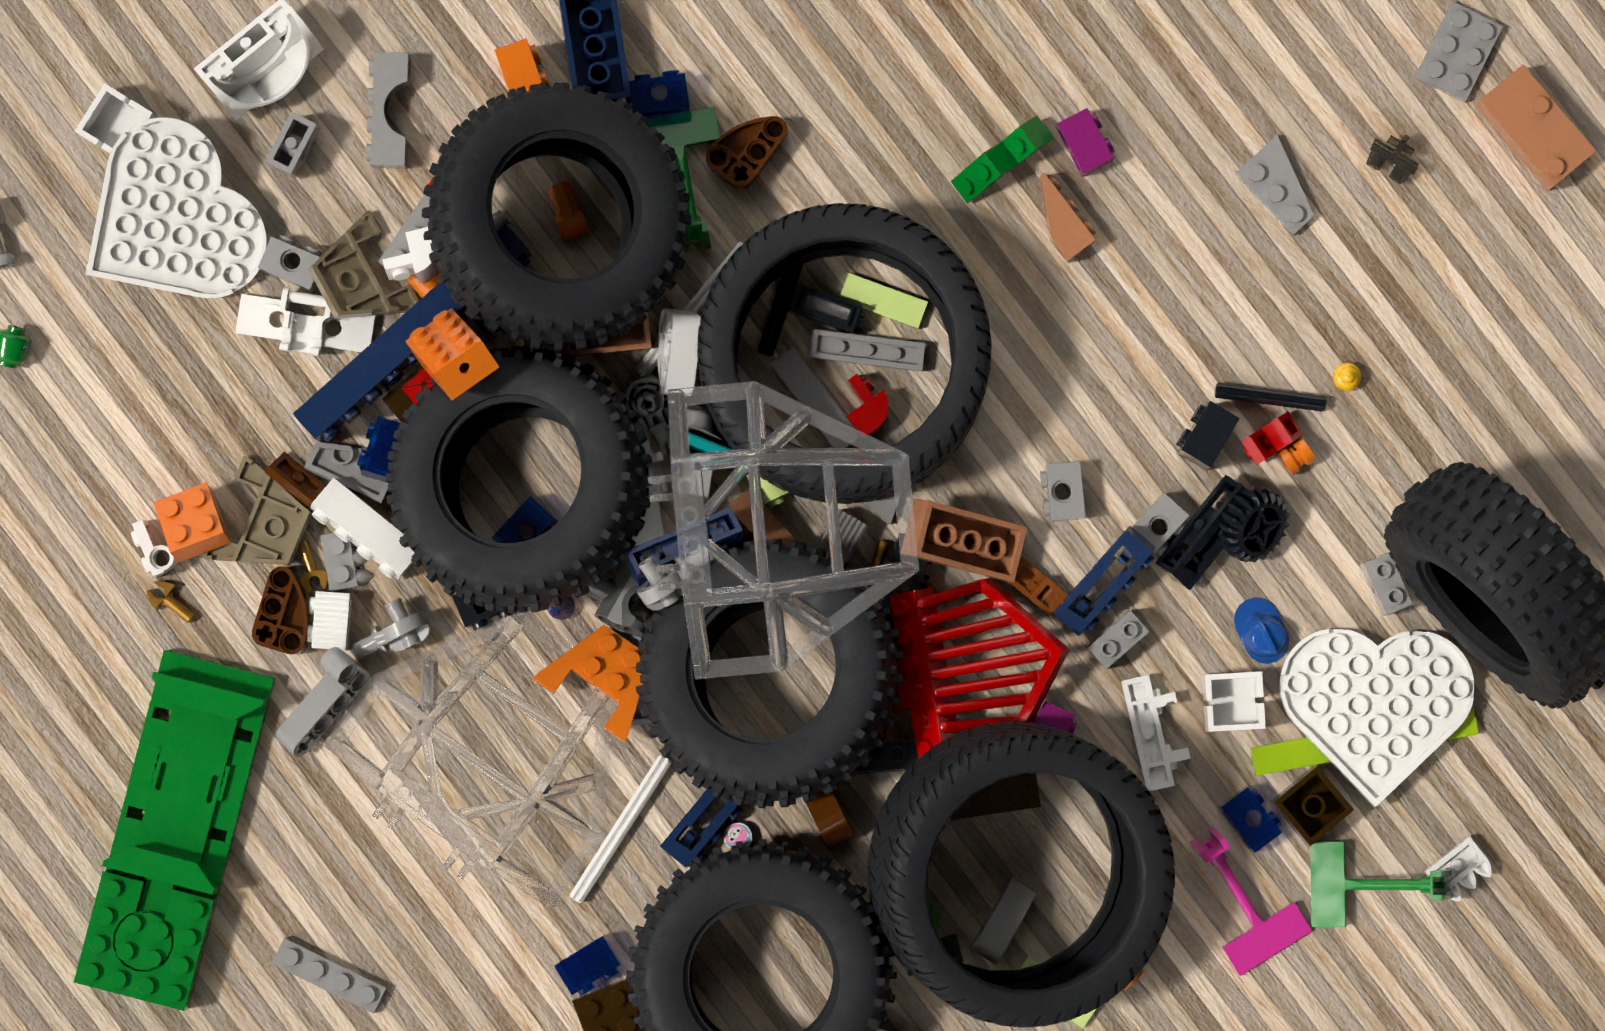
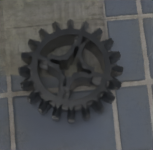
(1260, 527)

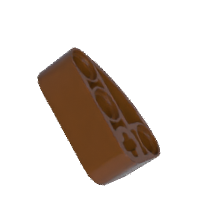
(737, 146)
(291, 619)
(829, 819)

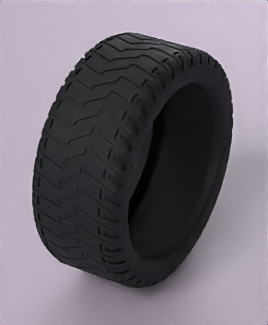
(868, 234)
(1121, 932)

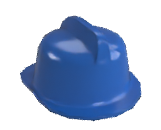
(1261, 630)

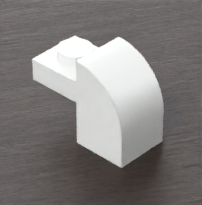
(415, 262)

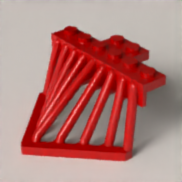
(925, 668)

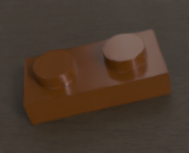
(295, 479)

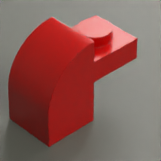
(873, 411)
(1272, 438)

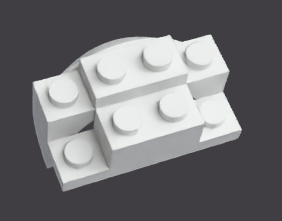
(260, 60)

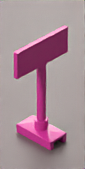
(1266, 935)

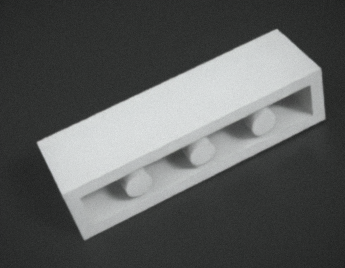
(362, 527)

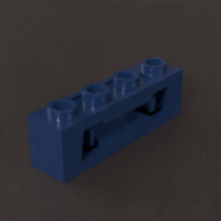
(724, 534)
(1074, 615)
(679, 849)

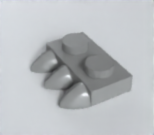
(342, 563)

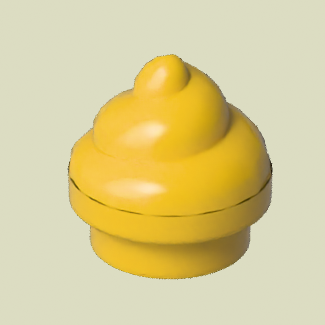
(1347, 376)

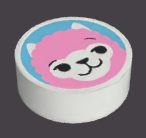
(737, 832)

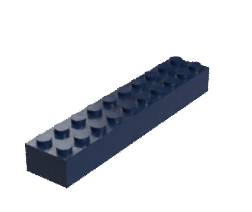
(383, 359)

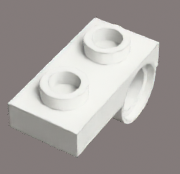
(143, 537)

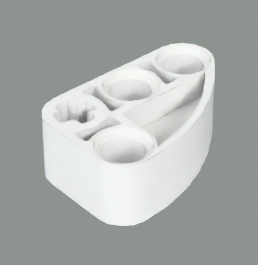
(677, 349)

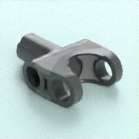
(616, 602)

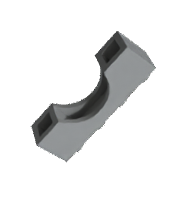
(389, 75)

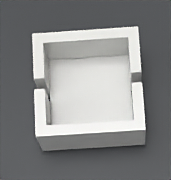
(110, 118)
(1233, 701)

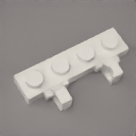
(1144, 710)

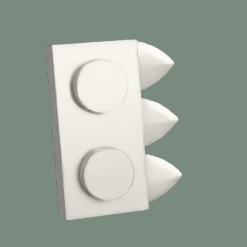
(1462, 861)

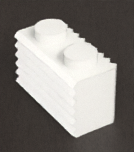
(330, 621)

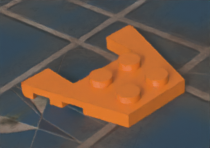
(607, 664)

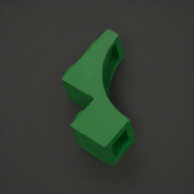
(1001, 159)

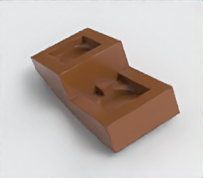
(1038, 587)

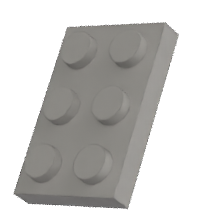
(1458, 52)

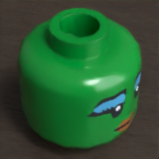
(13, 346)

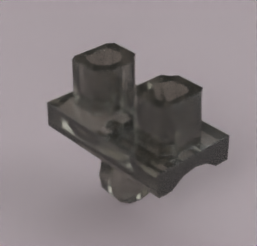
(1403, 164)

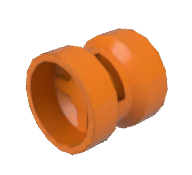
(1296, 456)

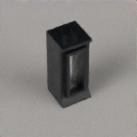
(826, 309)

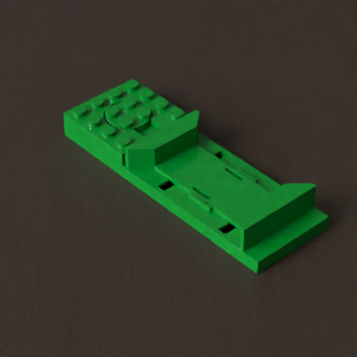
(165, 870)

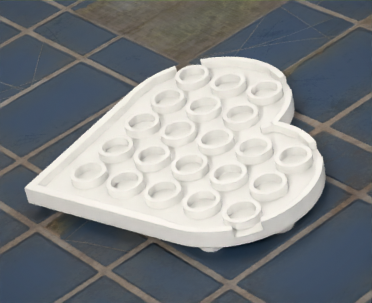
(170, 219)
(1374, 705)

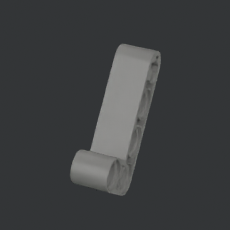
(324, 703)

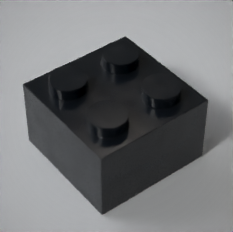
(1207, 436)

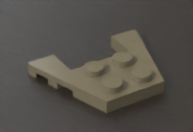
(349, 281)
(273, 526)

